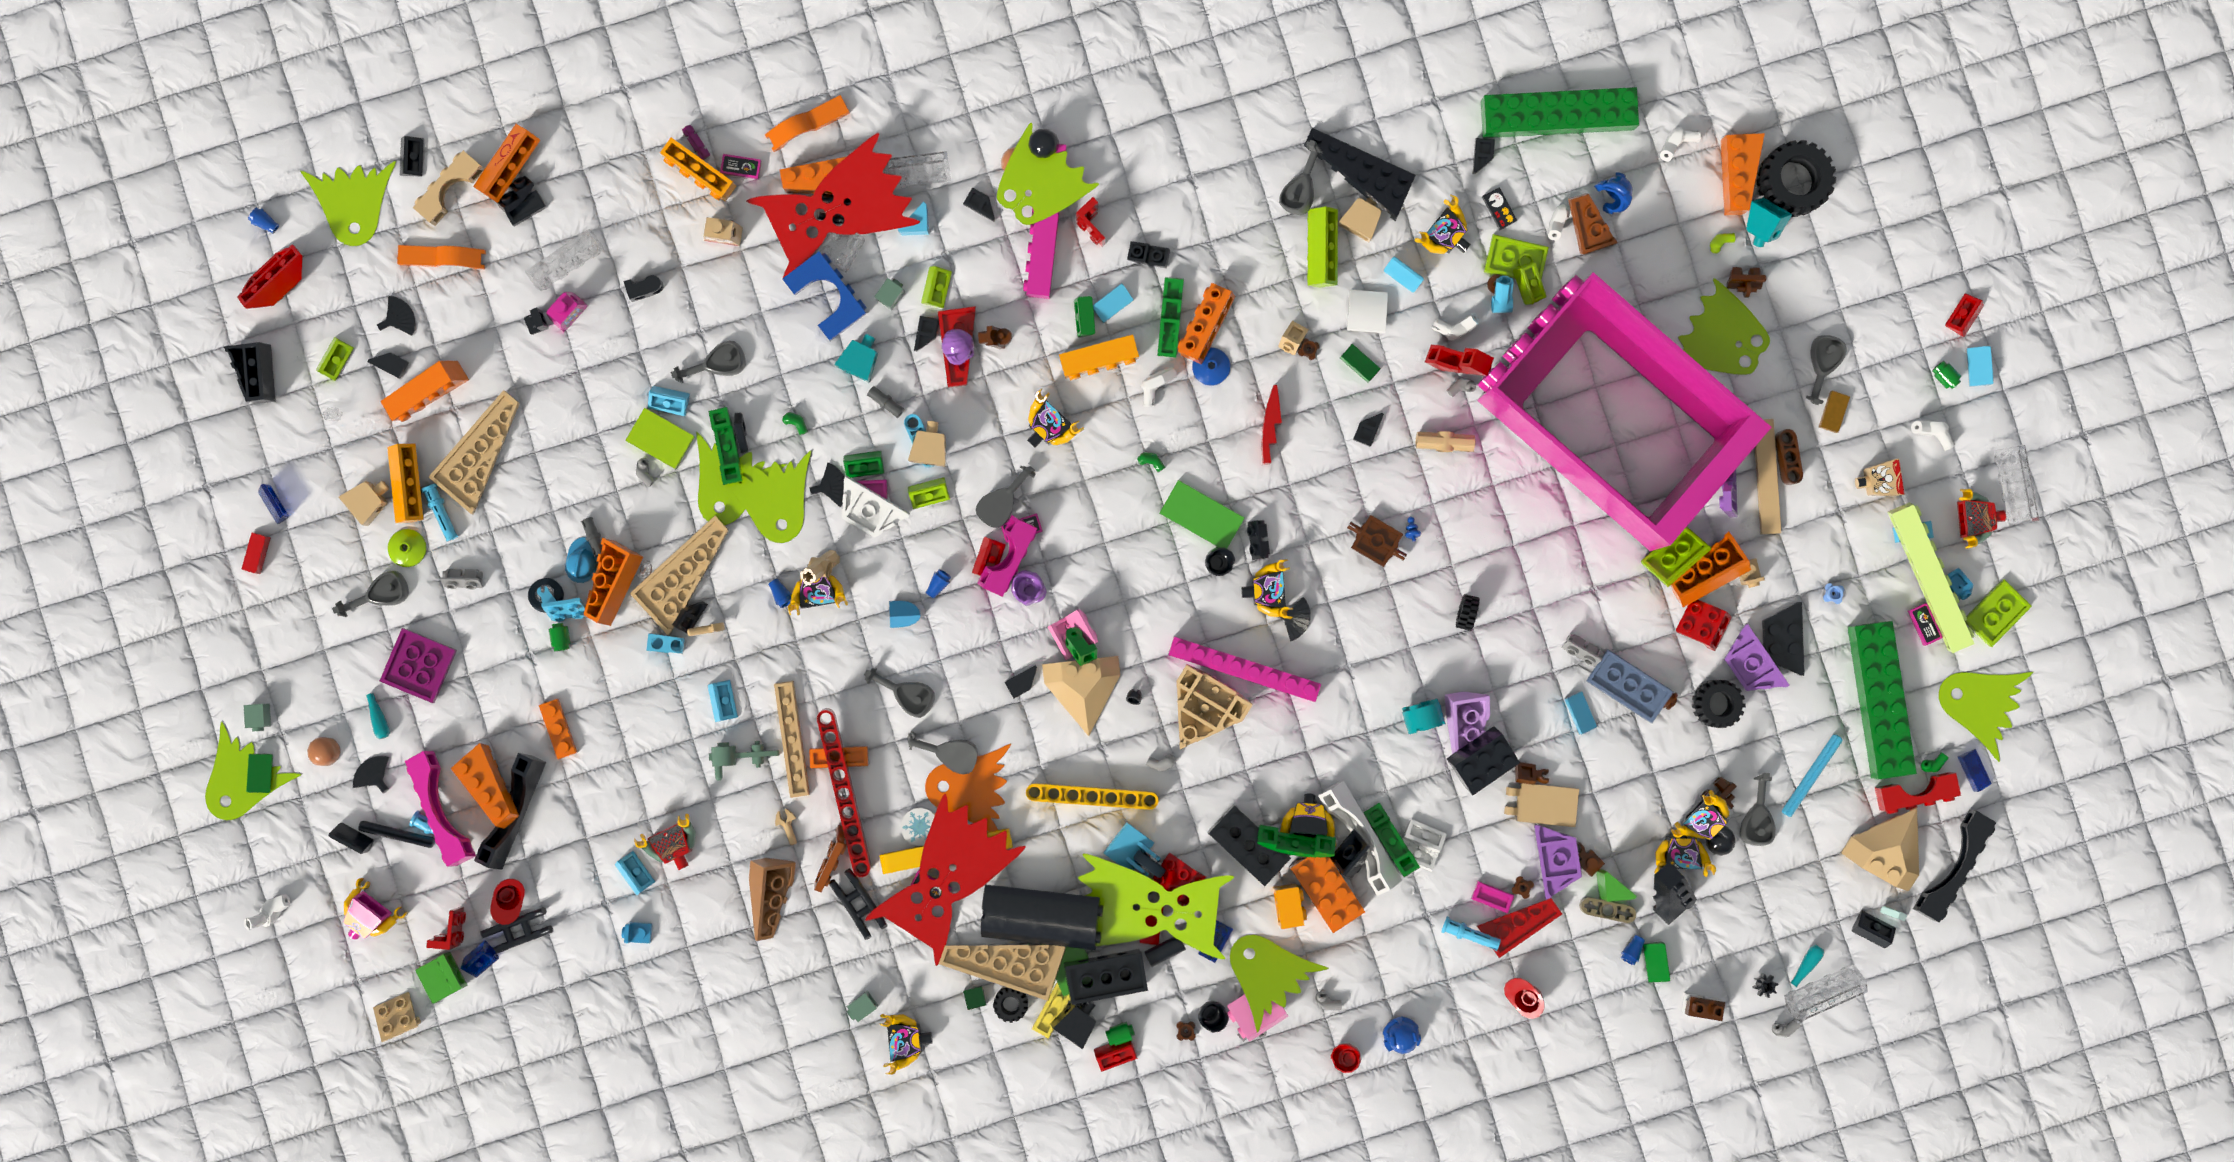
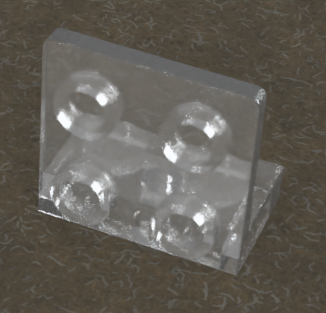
(841, 249)

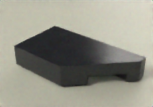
(1482, 153)
(979, 203)
(926, 332)
(390, 363)
(740, 429)
(1367, 430)
(689, 616)
(1022, 682)

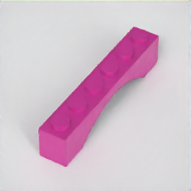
(425, 775)

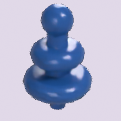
(1412, 530)

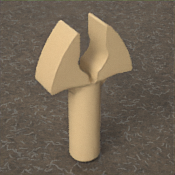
(706, 629)
(787, 825)

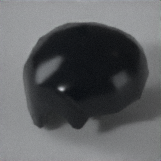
(1043, 143)
(1219, 561)
(1719, 846)
(1213, 1016)

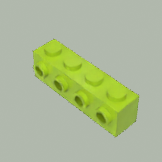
(1322, 247)

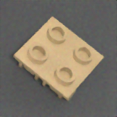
(395, 1017)

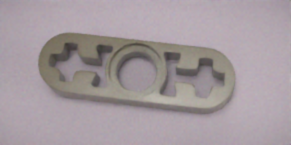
(1594, 901)

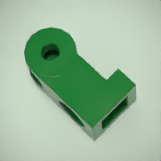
(1079, 647)

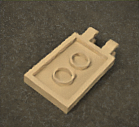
(1544, 804)

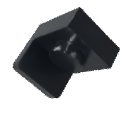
(536, 321)

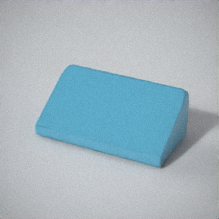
(1403, 274)
(1112, 303)
(1980, 366)
(668, 400)
(722, 701)
(1580, 713)
(634, 873)

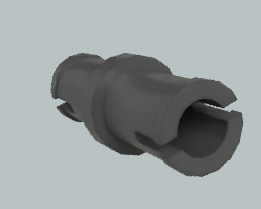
(885, 402)
(593, 536)

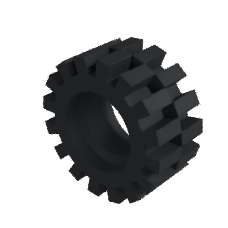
(1467, 612)
(1007, 1015)

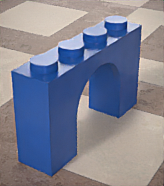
(817, 269)

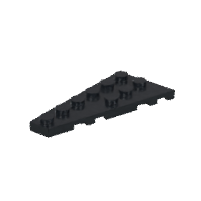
(1366, 173)

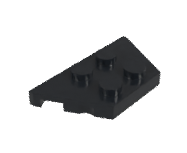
(1785, 638)

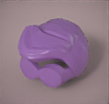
(957, 346)
(1028, 587)

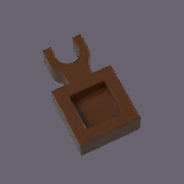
(1527, 774)
(1589, 861)

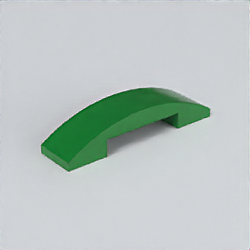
(726, 445)
(1391, 840)
(1296, 844)

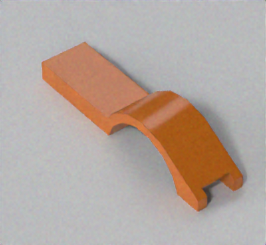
(807, 121)
(440, 256)

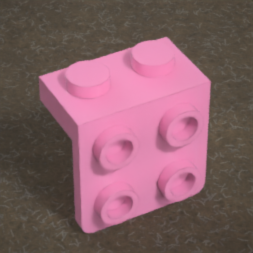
(1076, 619)

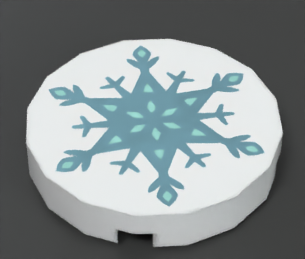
(916, 825)

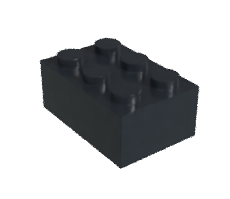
(1483, 760)

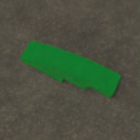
(1170, 317)

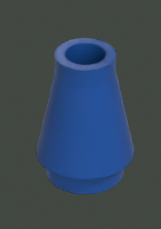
(262, 220)
(938, 583)
(780, 593)
(1632, 951)

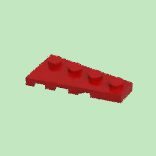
(957, 319)
(1520, 925)

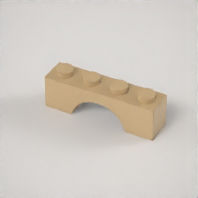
(432, 204)

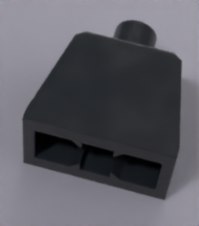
(1075, 1023)

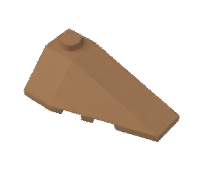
(768, 887)

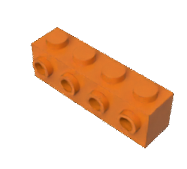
(1206, 323)

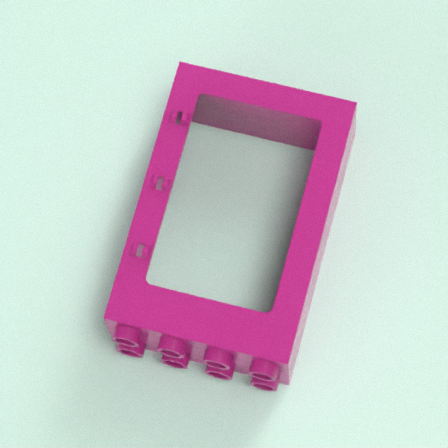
(1600, 309)

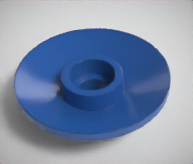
(1212, 376)

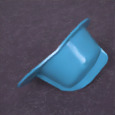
(580, 561)

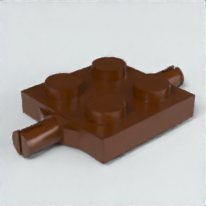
(1376, 541)

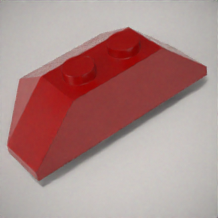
(273, 279)

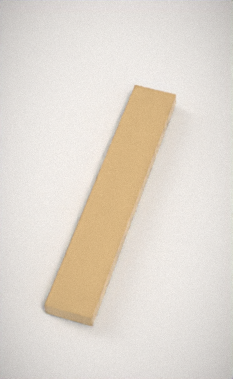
(1767, 483)
(791, 739)

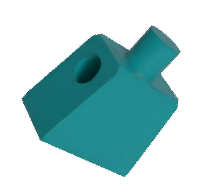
(1766, 221)
(859, 358)

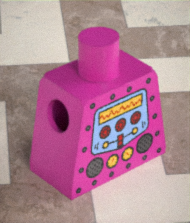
(566, 310)

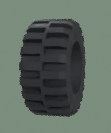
(1817, 166)

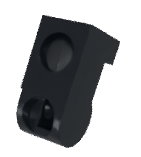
(650, 286)

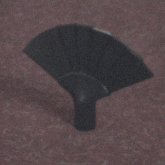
(399, 316)
(831, 484)
(1299, 621)
(371, 773)

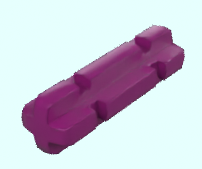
(695, 142)

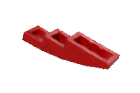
(1271, 418)

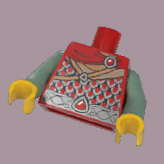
(1977, 517)
(670, 843)

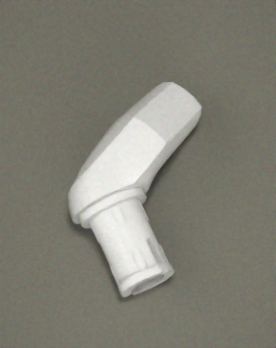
(1675, 139)
(1557, 221)
(1458, 330)
(1155, 381)
(1934, 428)
(268, 913)

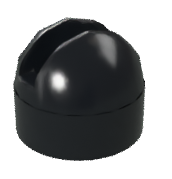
(1134, 697)

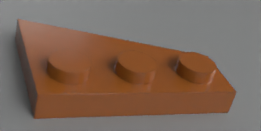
(1589, 226)
(835, 849)

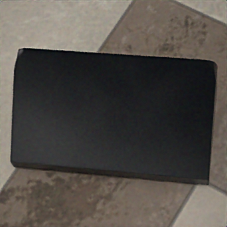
(411, 156)
(351, 838)
(1874, 929)

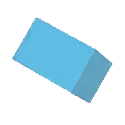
(922, 228)

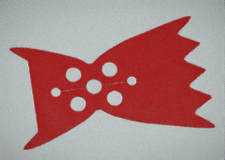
(855, 177)
(947, 843)

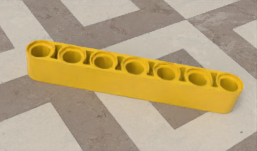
(1082, 798)
(911, 857)

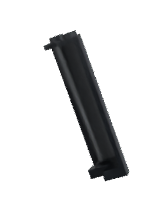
(1041, 917)

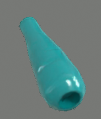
(377, 717)
(1808, 963)

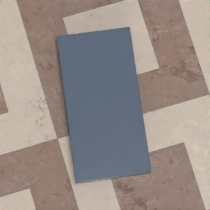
(1629, 686)

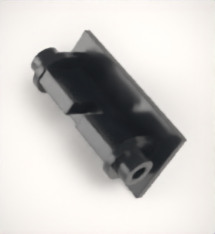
(1256, 531)

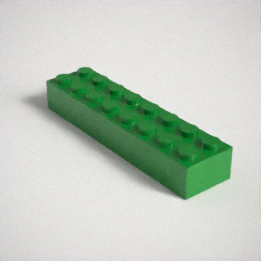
(1559, 112)
(1882, 700)

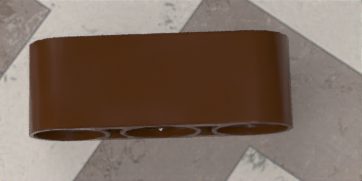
(1792, 448)

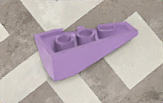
(1466, 717)

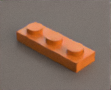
(558, 729)
(854, 756)

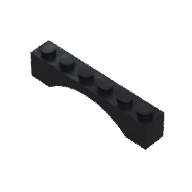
(525, 777)
(1974, 833)

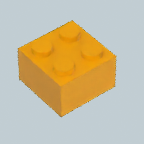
(1288, 906)

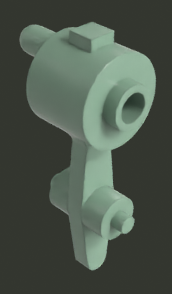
(726, 756)

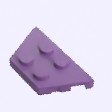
(1753, 663)
(1557, 859)

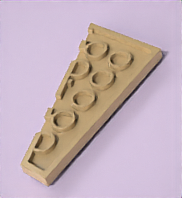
(471, 461)
(677, 578)
(1018, 967)

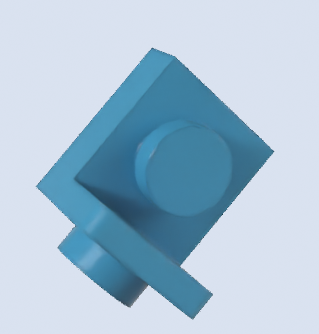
(1960, 584)
(637, 932)

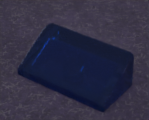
(273, 503)
(1974, 770)
(479, 959)

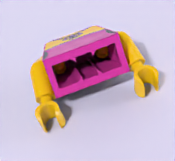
(366, 915)

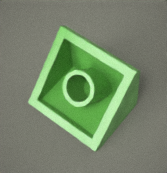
(1611, 889)

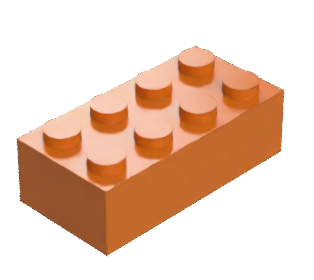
(1327, 891)

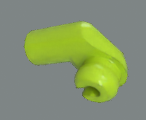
(1719, 240)

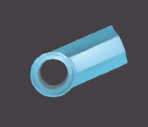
(1502, 300)

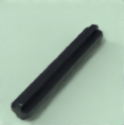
(396, 834)

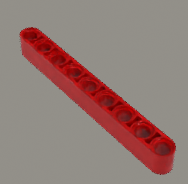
(842, 802)

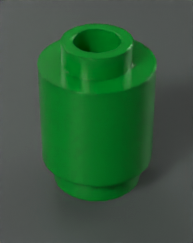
(1946, 375)
(559, 637)
(1120, 1034)

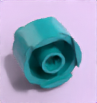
(1423, 716)

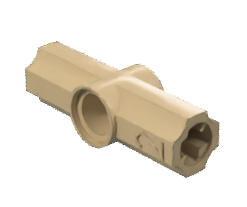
(1445, 441)
(820, 567)

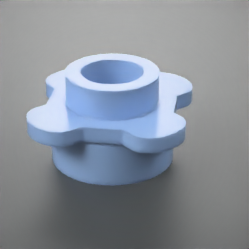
(1837, 598)

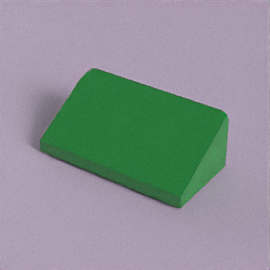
(1084, 316)
(1360, 363)
(863, 464)
(259, 773)
(1656, 962)

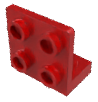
(1083, 218)
(1704, 623)
(1176, 875)
(454, 934)

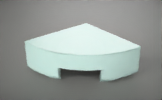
(1893, 913)

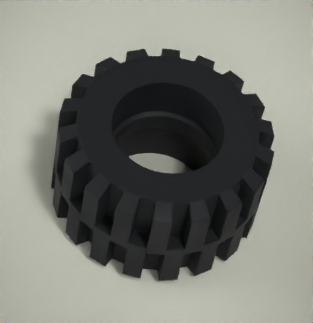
(1734, 703)

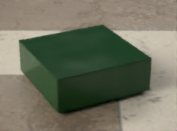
(974, 997)

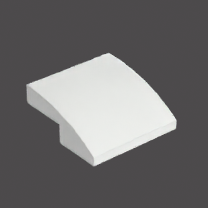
(1367, 311)
(1424, 843)

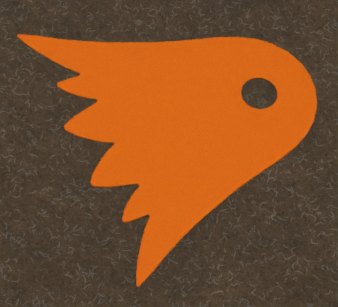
(971, 789)

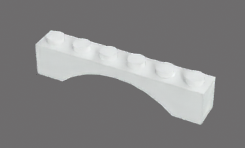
(1342, 805)

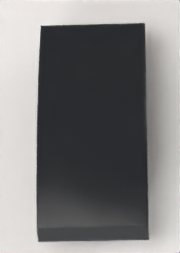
(520, 189)
(1148, 255)

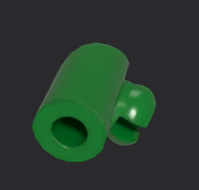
(797, 420)
(1151, 458)
(1934, 765)

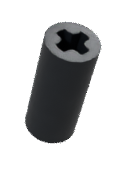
(1164, 951)

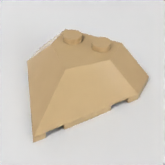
(1083, 688)
(1206, 706)
(1888, 850)

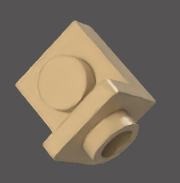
(1293, 338)
(1752, 577)

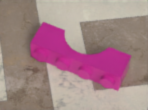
(998, 577)

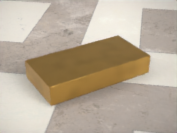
(1834, 411)

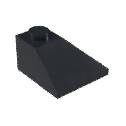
(1351, 854)

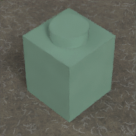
(890, 293)
(257, 716)
(861, 1006)

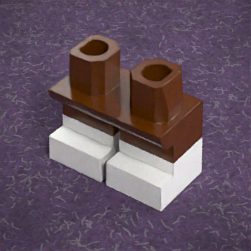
(1703, 1007)

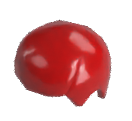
(1346, 1058)

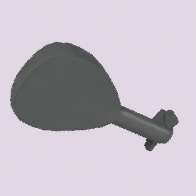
(1299, 192)
(1826, 355)
(723, 360)
(997, 506)
(386, 590)
(913, 697)
(956, 755)
(1758, 825)

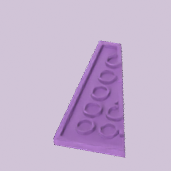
(1728, 501)

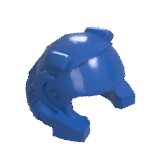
(1619, 189)
(1401, 1035)

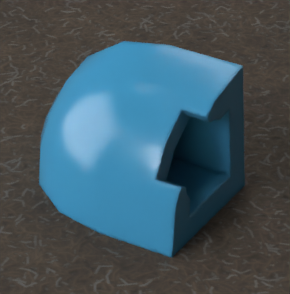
(903, 614)

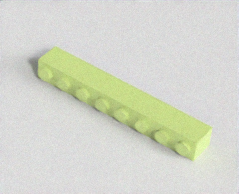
(1931, 577)

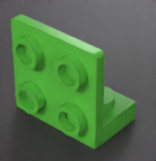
(441, 977)

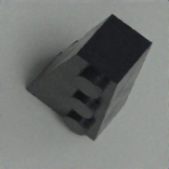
(254, 371)
(1672, 893)

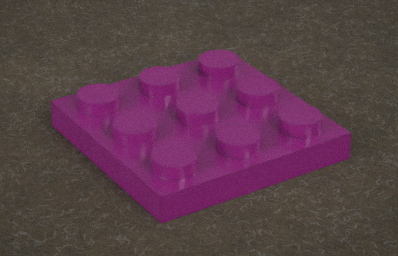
(418, 665)

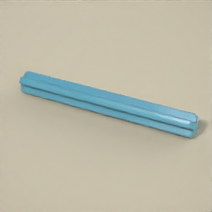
(1812, 775)

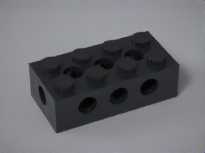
(1235, 845)
(1114, 986)

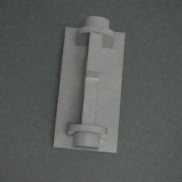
(452, 579)
(1575, 646)

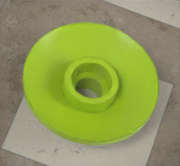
(416, 548)

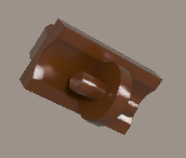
(1746, 283)
(995, 337)
(1725, 788)

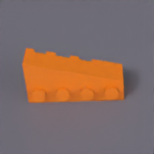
(1739, 169)
(807, 177)
(424, 389)
(1713, 570)
(611, 581)
(483, 781)

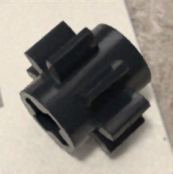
(1759, 985)

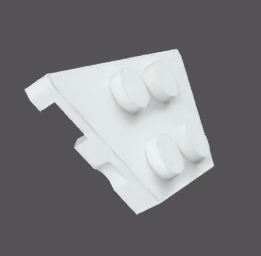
(868, 509)

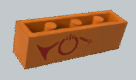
(506, 163)

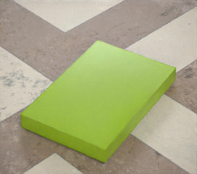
(1510, 253)
(660, 438)
(1674, 560)
(1997, 613)

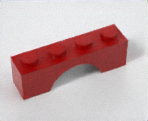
(1468, 362)
(1940, 787)

